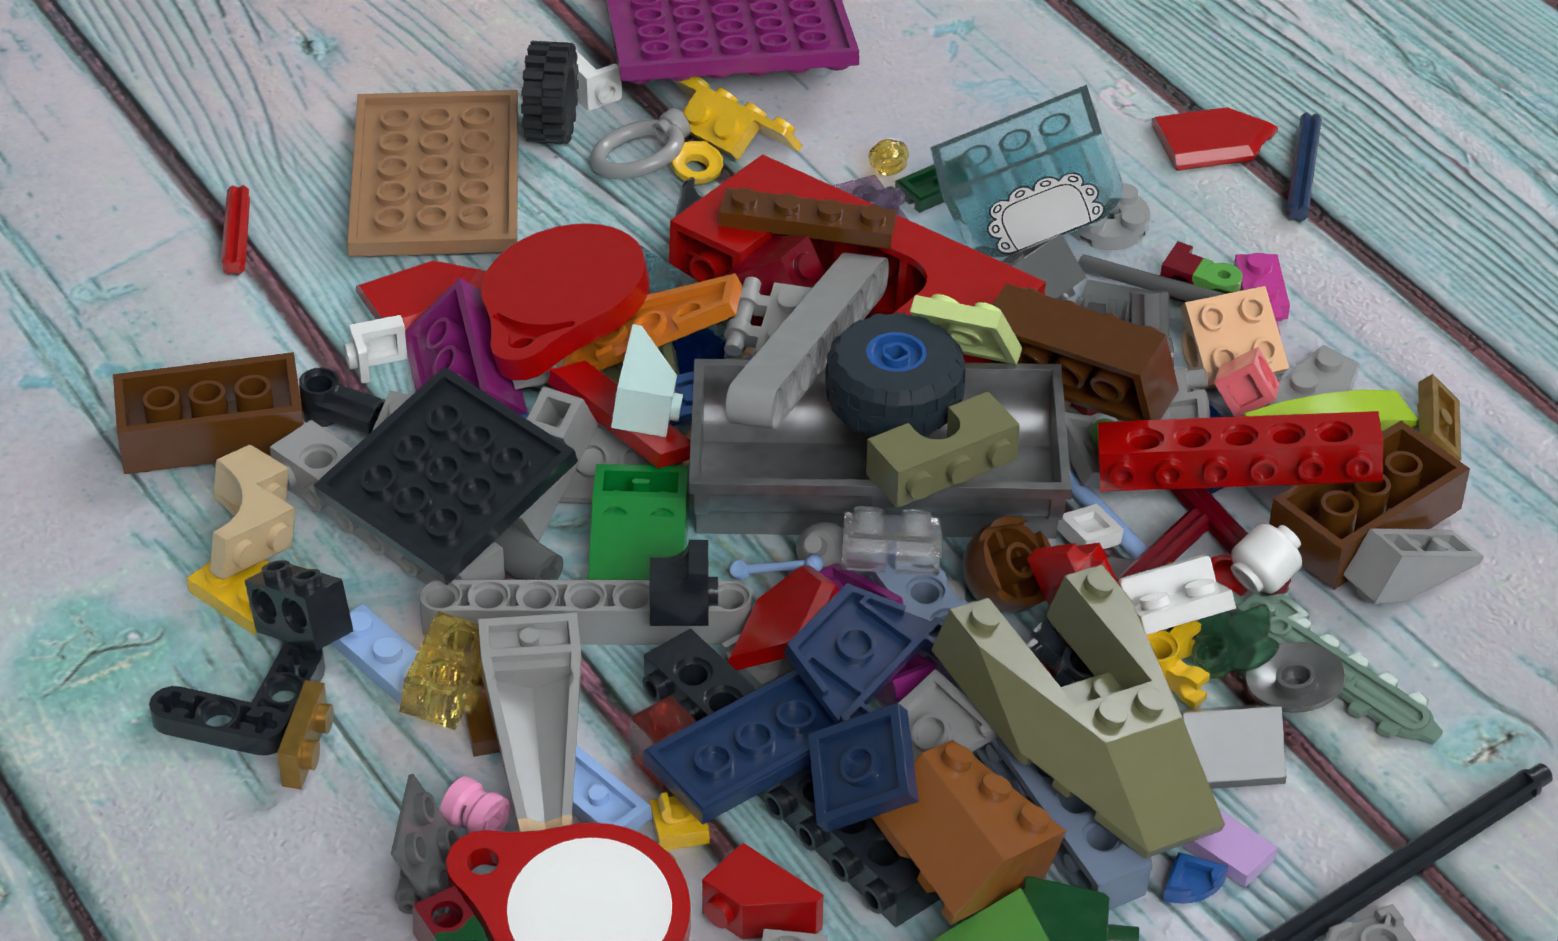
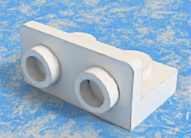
(1177, 593)

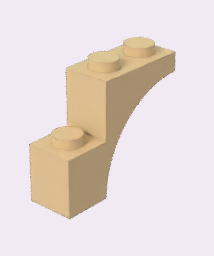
(262, 521)

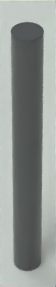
(1144, 279)

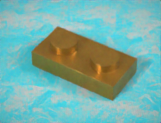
(1439, 415)
(301, 743)

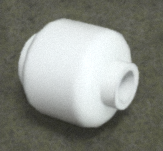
(1266, 558)

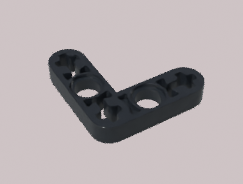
(185, 711)

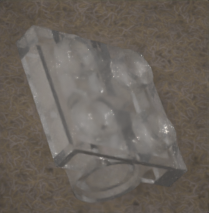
(911, 537)

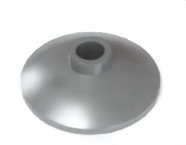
(1298, 678)

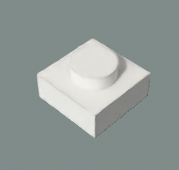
(1090, 526)

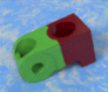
(1199, 271)

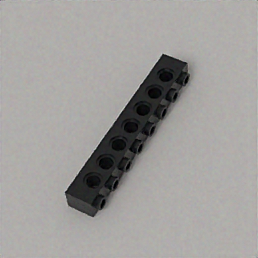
(856, 853)

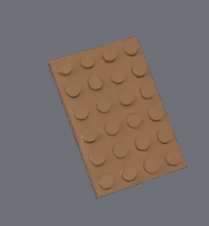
(434, 173)

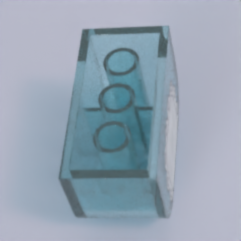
(1030, 175)

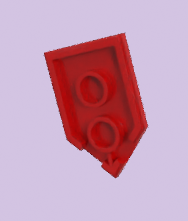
(1212, 137)
(414, 289)
(780, 616)

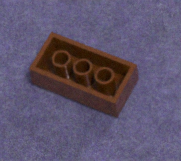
(1102, 359)
(204, 411)
(1332, 519)

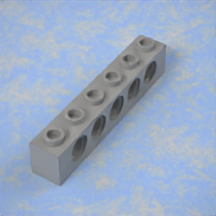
(312, 453)

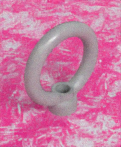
(669, 130)

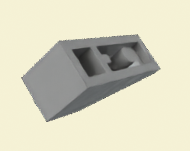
(1407, 562)

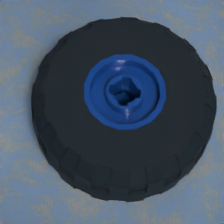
(894, 374)

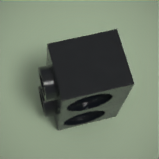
(298, 605)

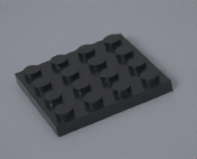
(445, 474)

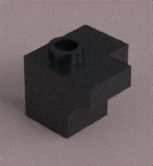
(682, 587)

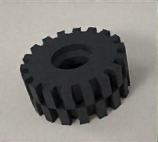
(549, 92)

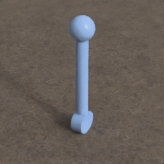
(741, 570)

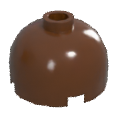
(998, 565)

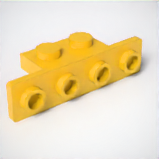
(728, 124)

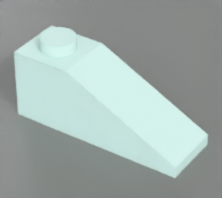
(645, 388)

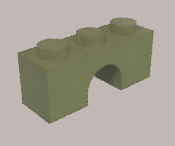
(913, 466)

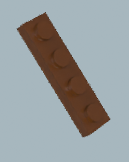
(805, 216)

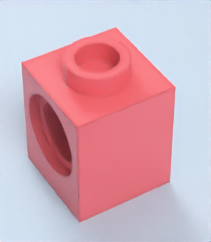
(1247, 382)

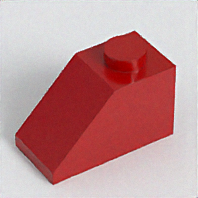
(756, 894)

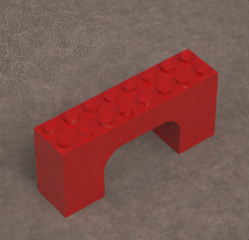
(918, 258)

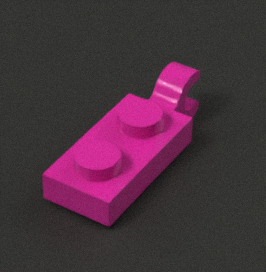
(1265, 270)

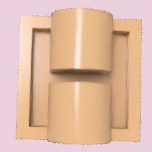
(1229, 327)

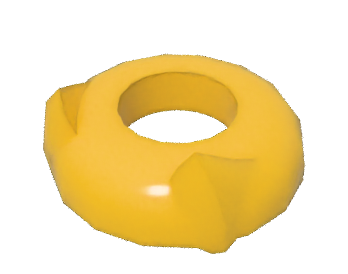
(701, 152)

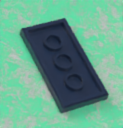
(740, 748)

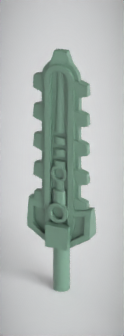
(1364, 690)

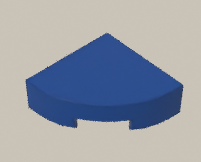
(1193, 879)

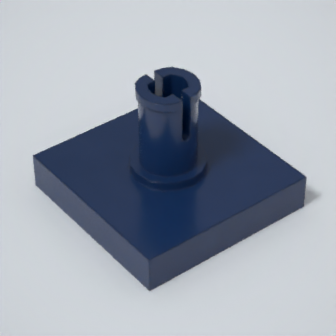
(862, 767)

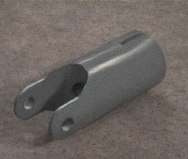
(527, 557)

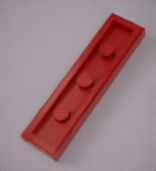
(599, 394)

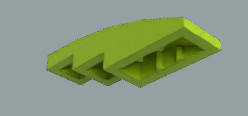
(1388, 403)

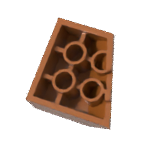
(970, 832)

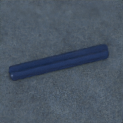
(1303, 167)

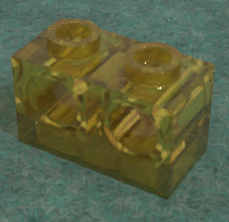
(444, 673)

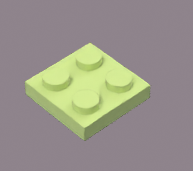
(977, 329)

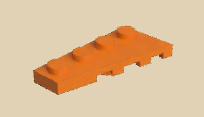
(667, 318)

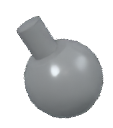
(822, 540)

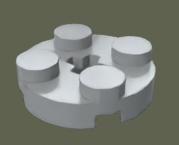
(1122, 232)

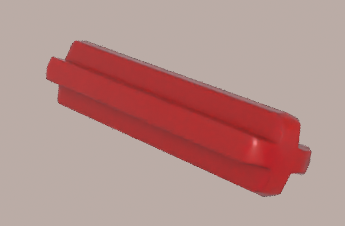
(235, 230)

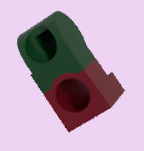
(455, 925)

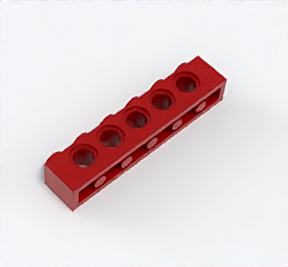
(1240, 451)

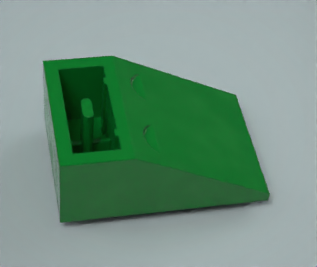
(636, 517)

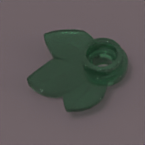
(1236, 640)

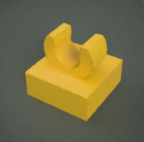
(676, 825)

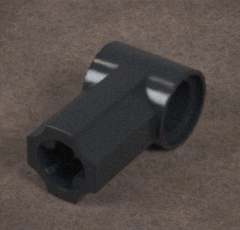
(331, 403)

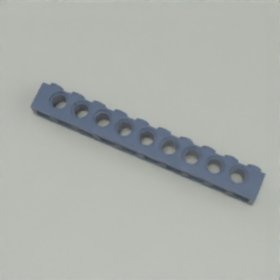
(1089, 852)

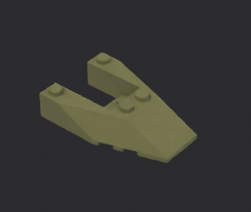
(1102, 738)

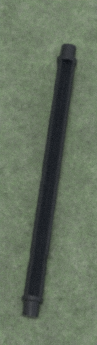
(1413, 857)

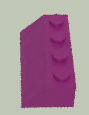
(458, 337)

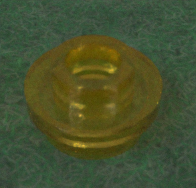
(889, 157)

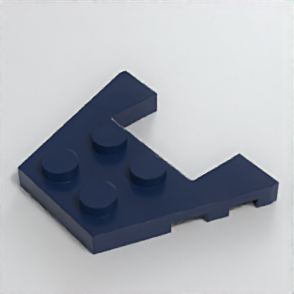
(857, 649)

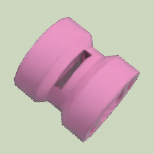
(473, 808)

